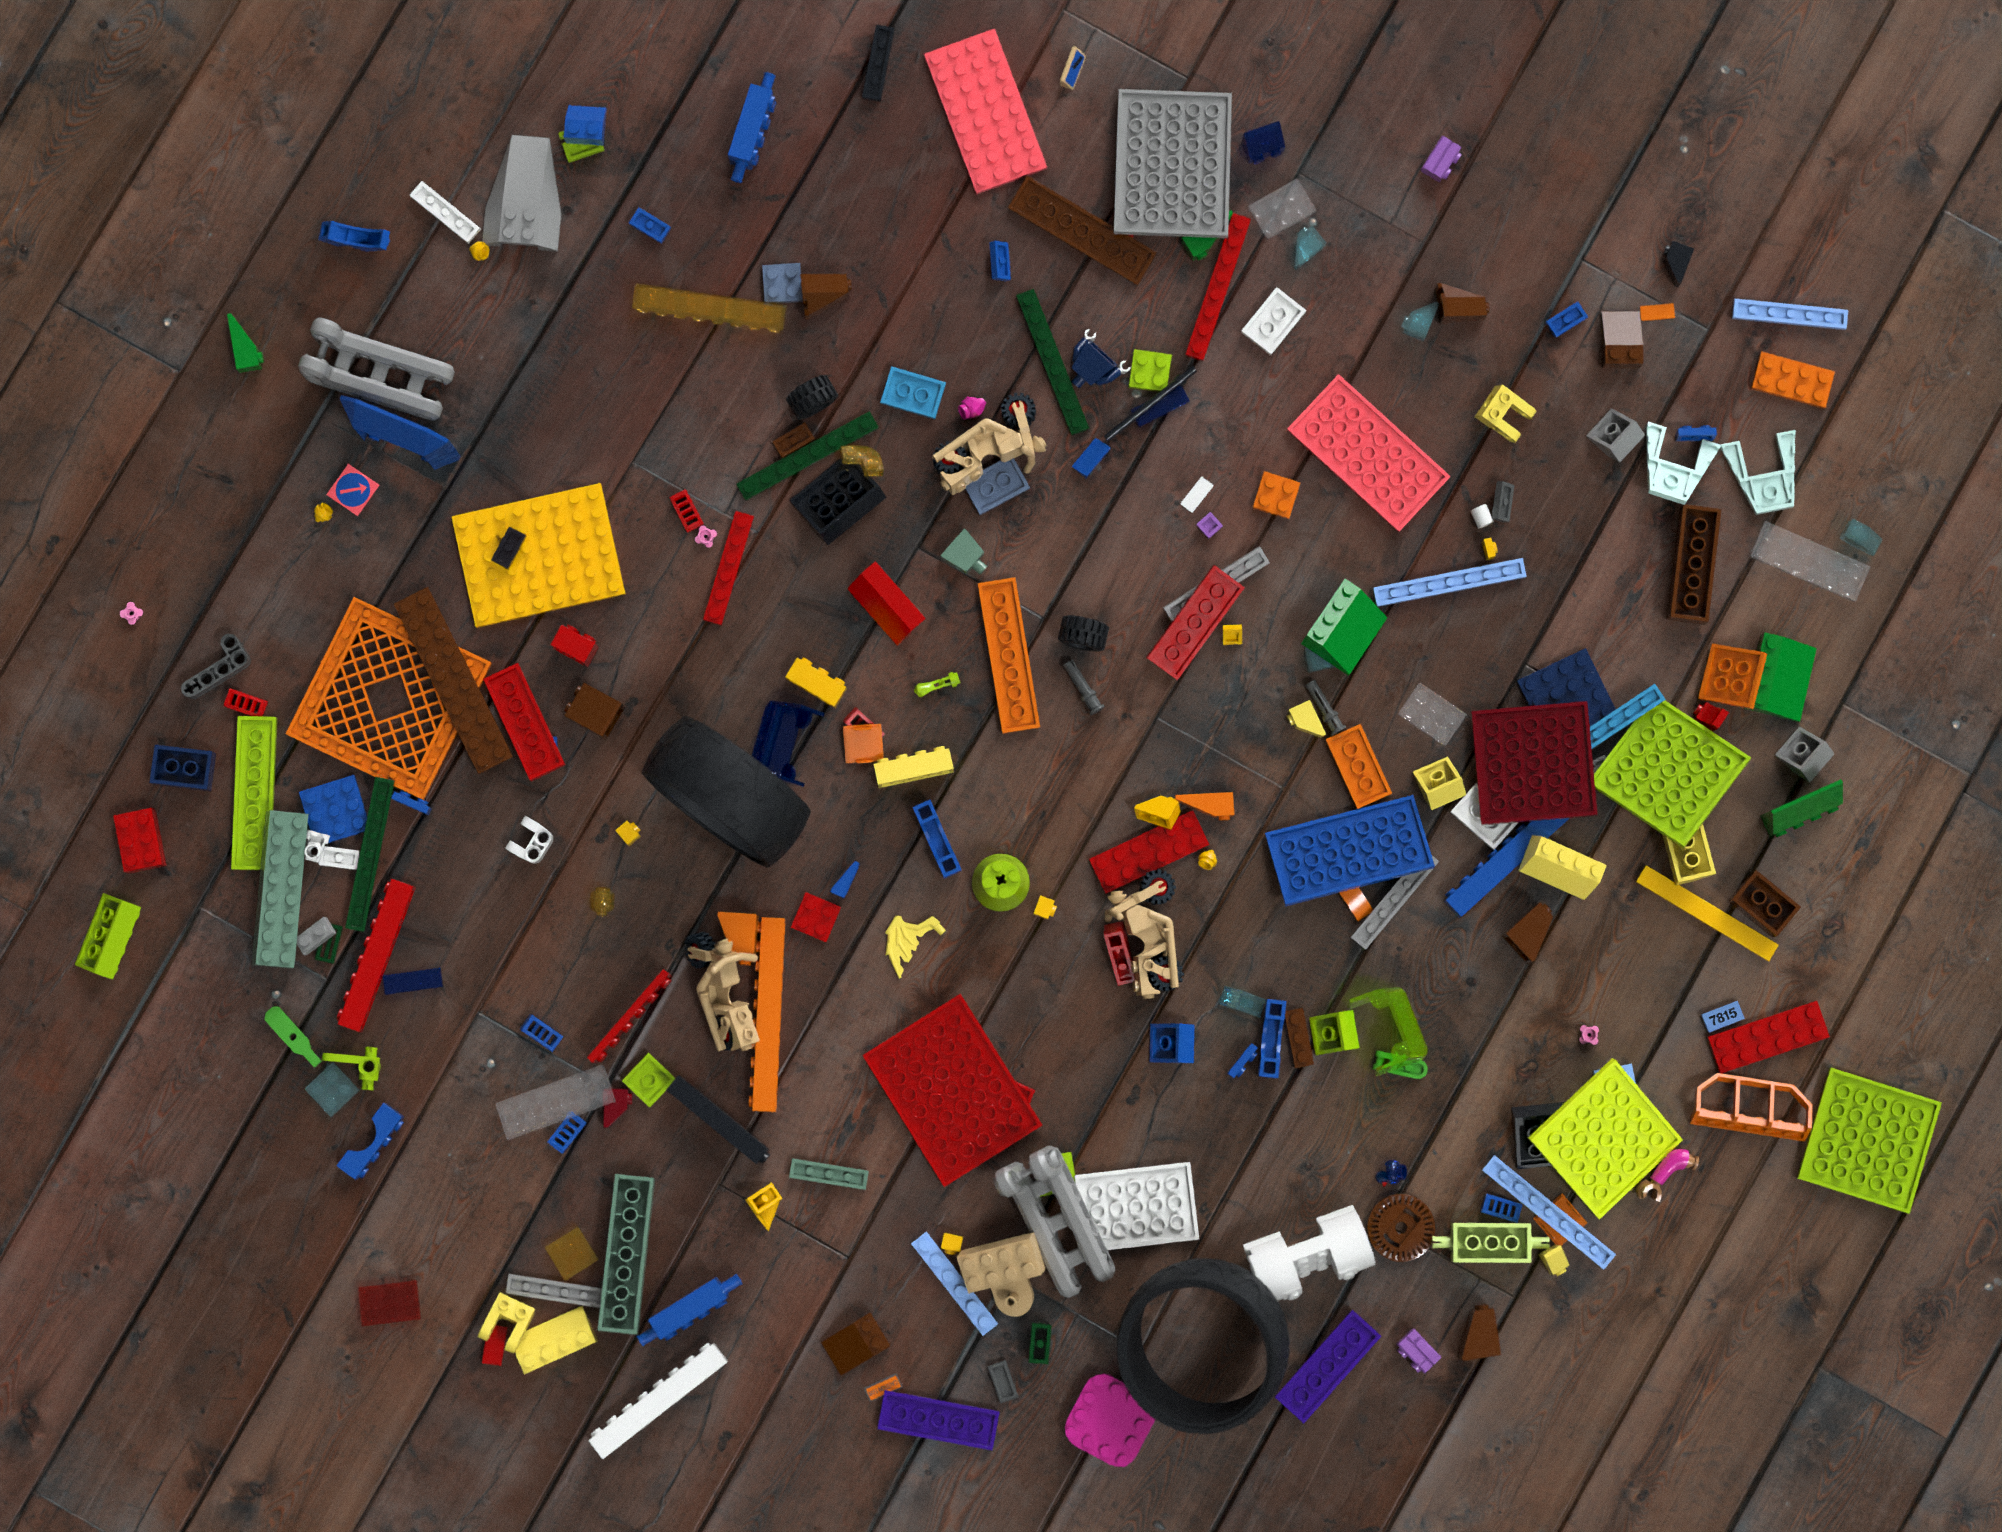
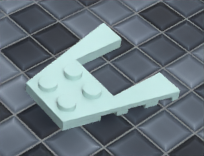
(1670, 479)
(1769, 490)

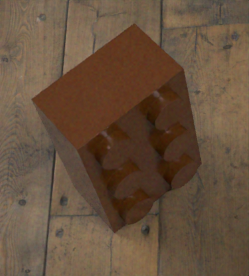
(1764, 904)

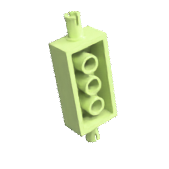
(1491, 1242)

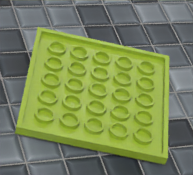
(1670, 771)
(1869, 1140)

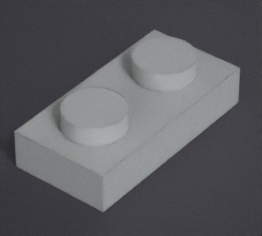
(315, 936)

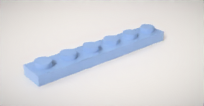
(1790, 314)
(954, 1283)

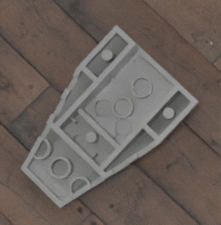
(524, 197)

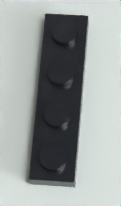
(878, 63)

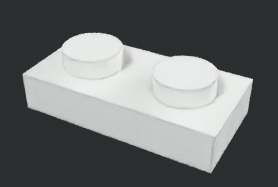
(339, 858)

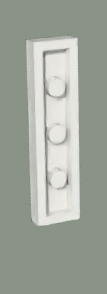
(445, 212)

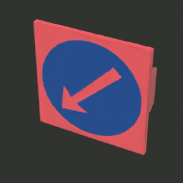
(353, 490)

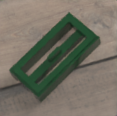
(335, 948)

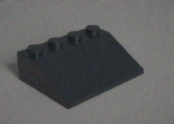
(837, 500)
(1524, 1123)

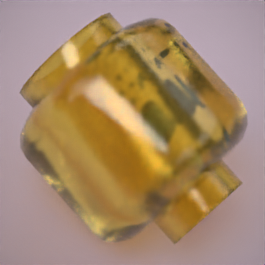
(602, 900)

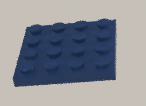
(1567, 682)

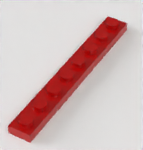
(1218, 287)

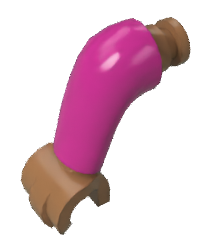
(1673, 1161)

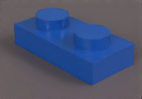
(650, 225)
(1000, 261)
(1566, 319)
(1687, 433)
(419, 805)
(1248, 1055)

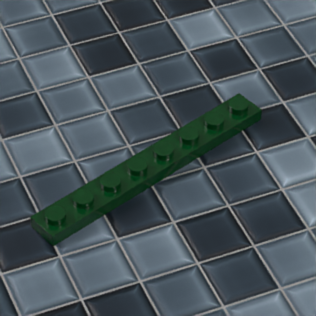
(1052, 362)
(807, 456)
(370, 854)

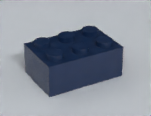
(182, 768)

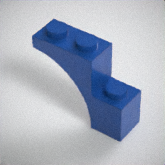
(359, 238)

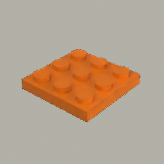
(1732, 676)

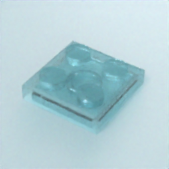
(332, 1089)

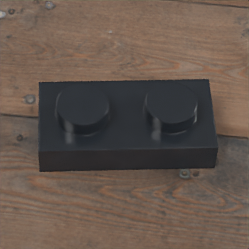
(508, 548)

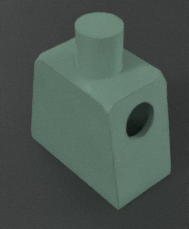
(964, 554)

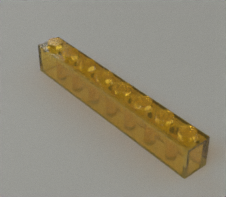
(710, 307)

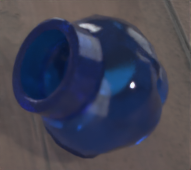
(1393, 1173)

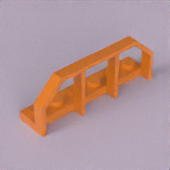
(1752, 1125)

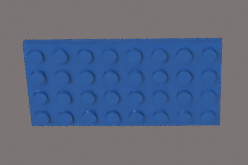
(1349, 850)

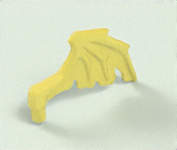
(903, 939)

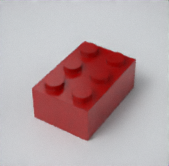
(139, 840)

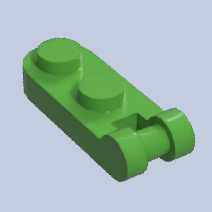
(1416, 1070)

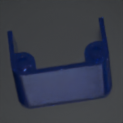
(778, 737)

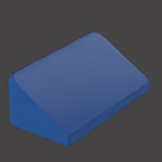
(1091, 457)

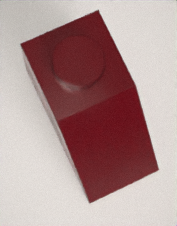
(615, 1110)

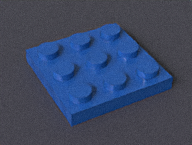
(335, 808)

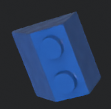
(585, 125)
(1172, 1043)

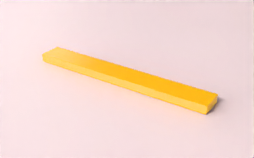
(1707, 913)

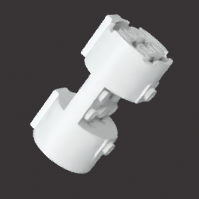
(1340, 1243)

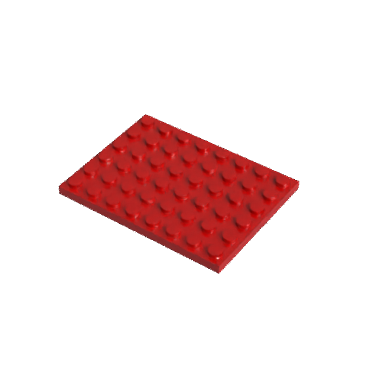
(952, 1090)

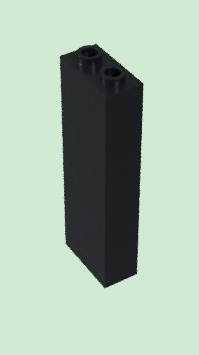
(719, 1120)

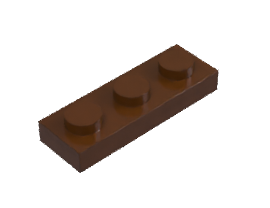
(1298, 1038)

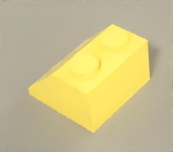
(1439, 783)

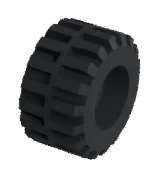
(812, 397)
(1083, 633)

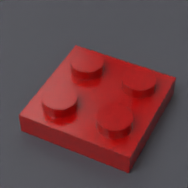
(816, 917)

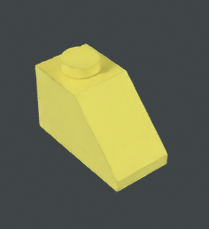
(1305, 719)
(1554, 1260)

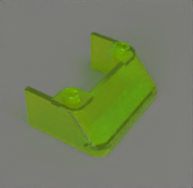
(1413, 1044)

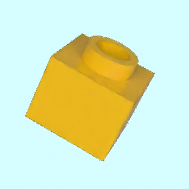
(628, 832)
(1045, 908)
(951, 1243)

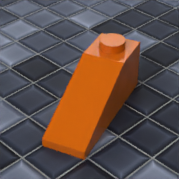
(1212, 804)

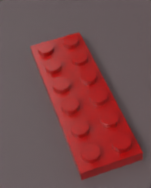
(1195, 622)
(524, 722)
(1148, 852)
(625, 1022)
(1768, 1037)

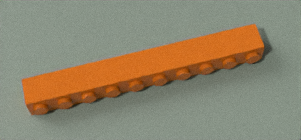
(768, 1014)

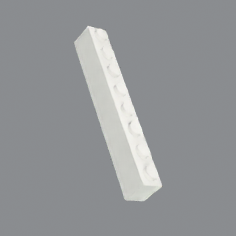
(657, 1401)

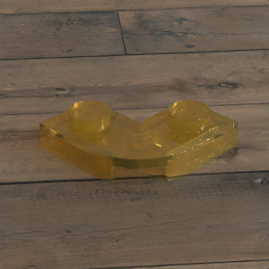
(863, 455)

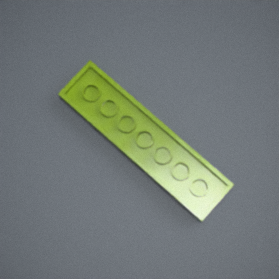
(252, 788)

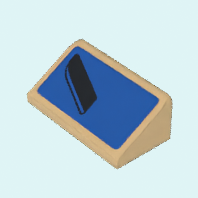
(1072, 68)

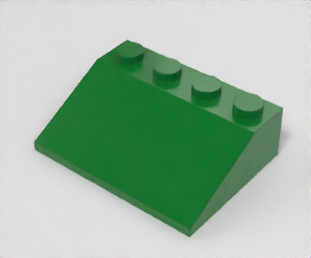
(1345, 627)
(1784, 676)
(1804, 808)

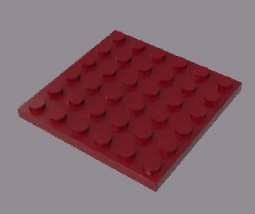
(1534, 763)

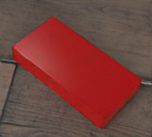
(495, 1346)

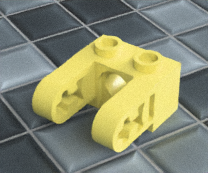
(1496, 407)
(511, 1311)

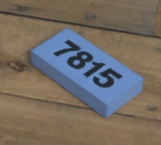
(1722, 1016)

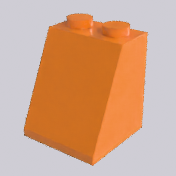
(742, 930)

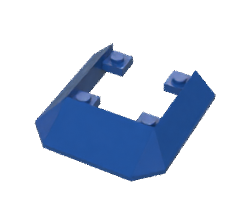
(406, 434)

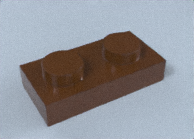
(793, 440)

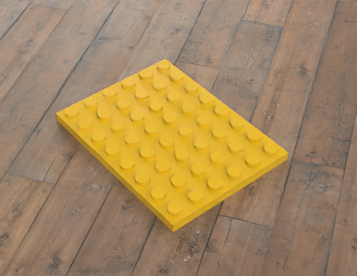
(560, 565)

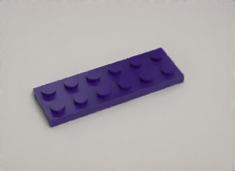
(1327, 1366)
(938, 1420)

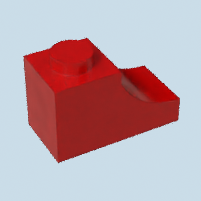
(1710, 716)

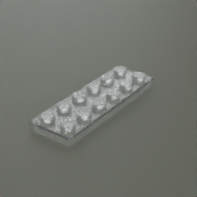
(1809, 561)
(555, 1102)

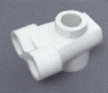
(315, 840)

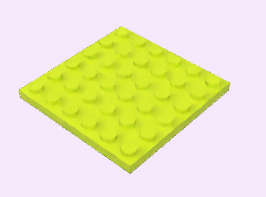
(1605, 1138)

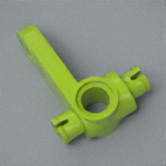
(367, 1077)

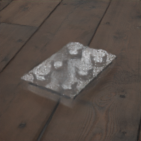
(1282, 209)
(1432, 714)

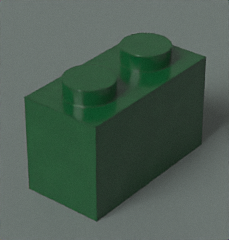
(1040, 1343)

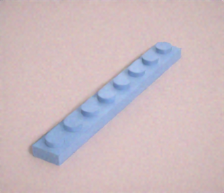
(1449, 582)
(1548, 1212)

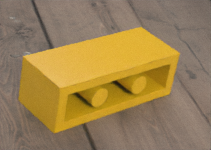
(816, 682)

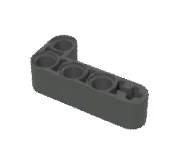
(214, 670)

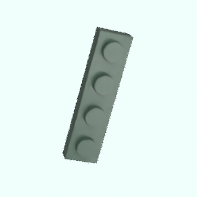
(829, 1174)

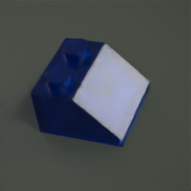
(1263, 143)

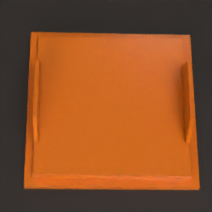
(863, 743)
(1564, 1204)

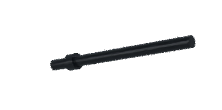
(1179, 381)

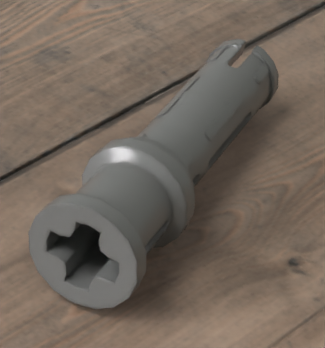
(1087, 695)
(1327, 717)

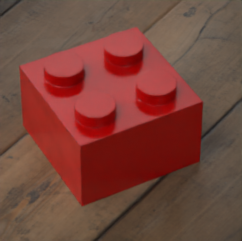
(574, 645)

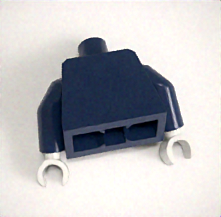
(1093, 364)

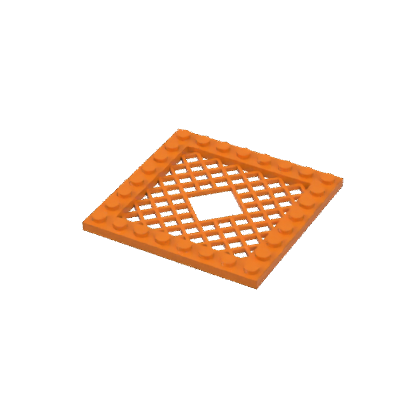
(324, 678)

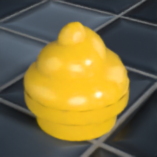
(479, 251)
(323, 512)
(1207, 860)

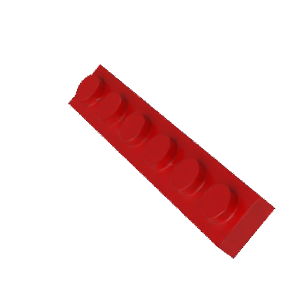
(728, 568)

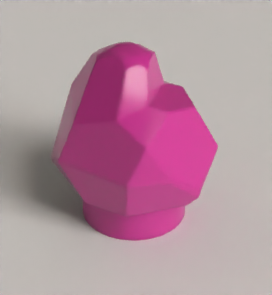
(971, 407)

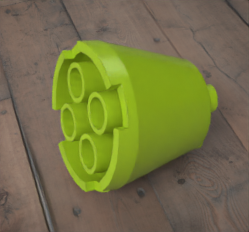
(1002, 896)

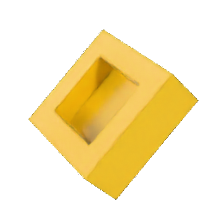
(1489, 548)
(1232, 634)

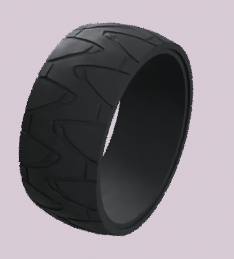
(726, 791)
(1165, 1403)

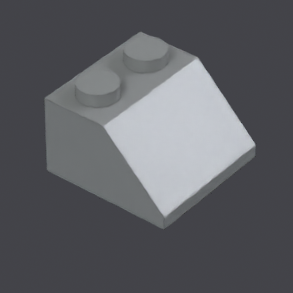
(1616, 435)
(1805, 754)

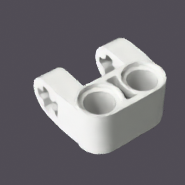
(533, 844)

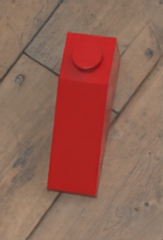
(1119, 952)

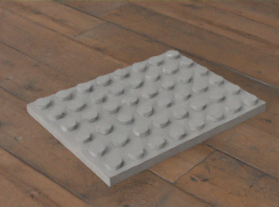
(1173, 163)

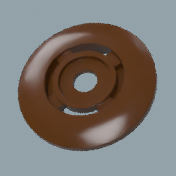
(1386, 1216)

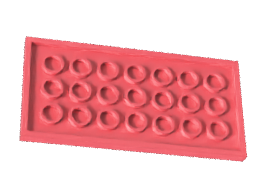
(985, 111)
(1368, 453)

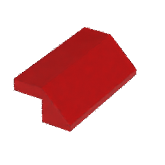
(886, 603)

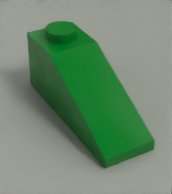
(1199, 246)
(245, 351)

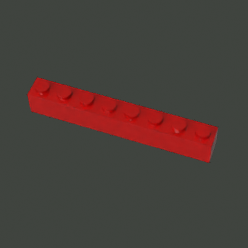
(376, 955)

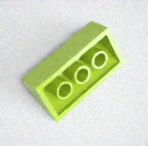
(108, 936)

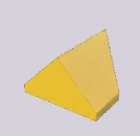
(764, 1204)

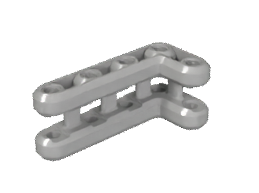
(384, 356)
(1055, 1176)

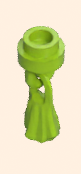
(922, 689)

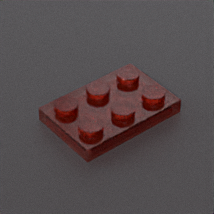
(389, 1303)

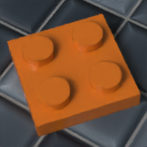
(1276, 495)

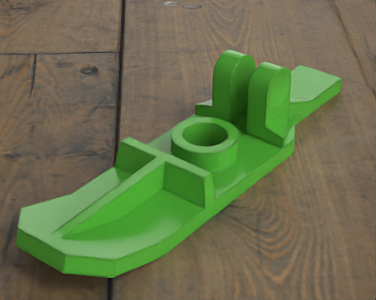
(285, 1028)

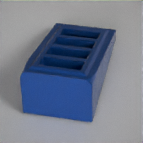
(843, 884)
(527, 1023)
(559, 1147)
(1486, 1202)

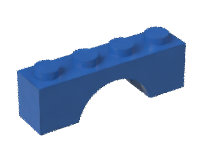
(937, 839)
(1271, 1038)
(386, 1122)

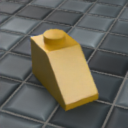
(1159, 811)

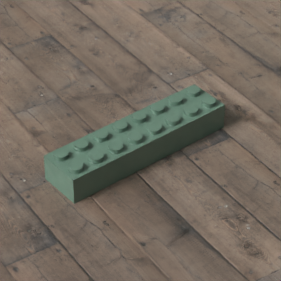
(279, 889)
(626, 1254)

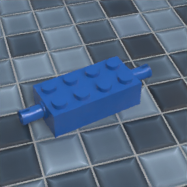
(751, 127)
(688, 1308)

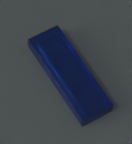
(1171, 402)
(413, 981)

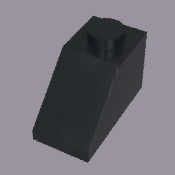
(1677, 260)

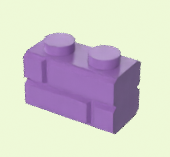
(1441, 159)
(1418, 1351)

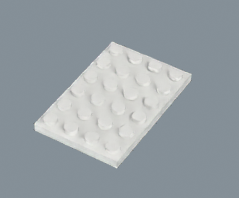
(1141, 1205)

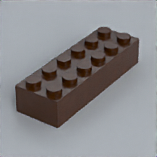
(1694, 564)

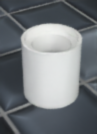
(1482, 516)

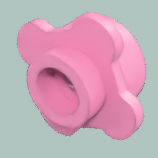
(705, 531)
(126, 613)
(1594, 1034)

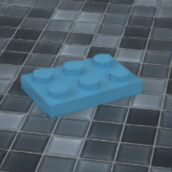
(913, 392)

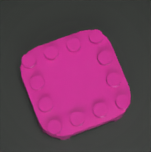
(1108, 1421)

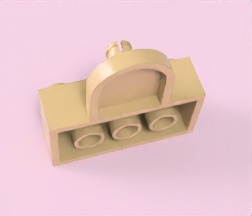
(1006, 1270)

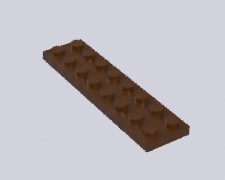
(1082, 230)

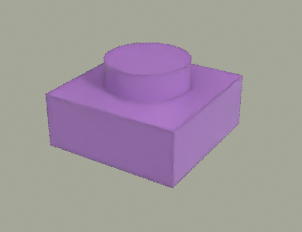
(1209, 525)

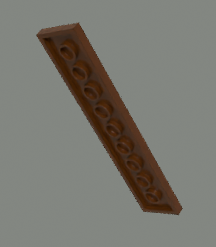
(453, 680)

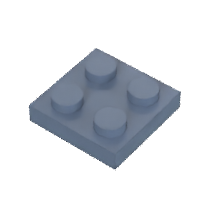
(782, 283)

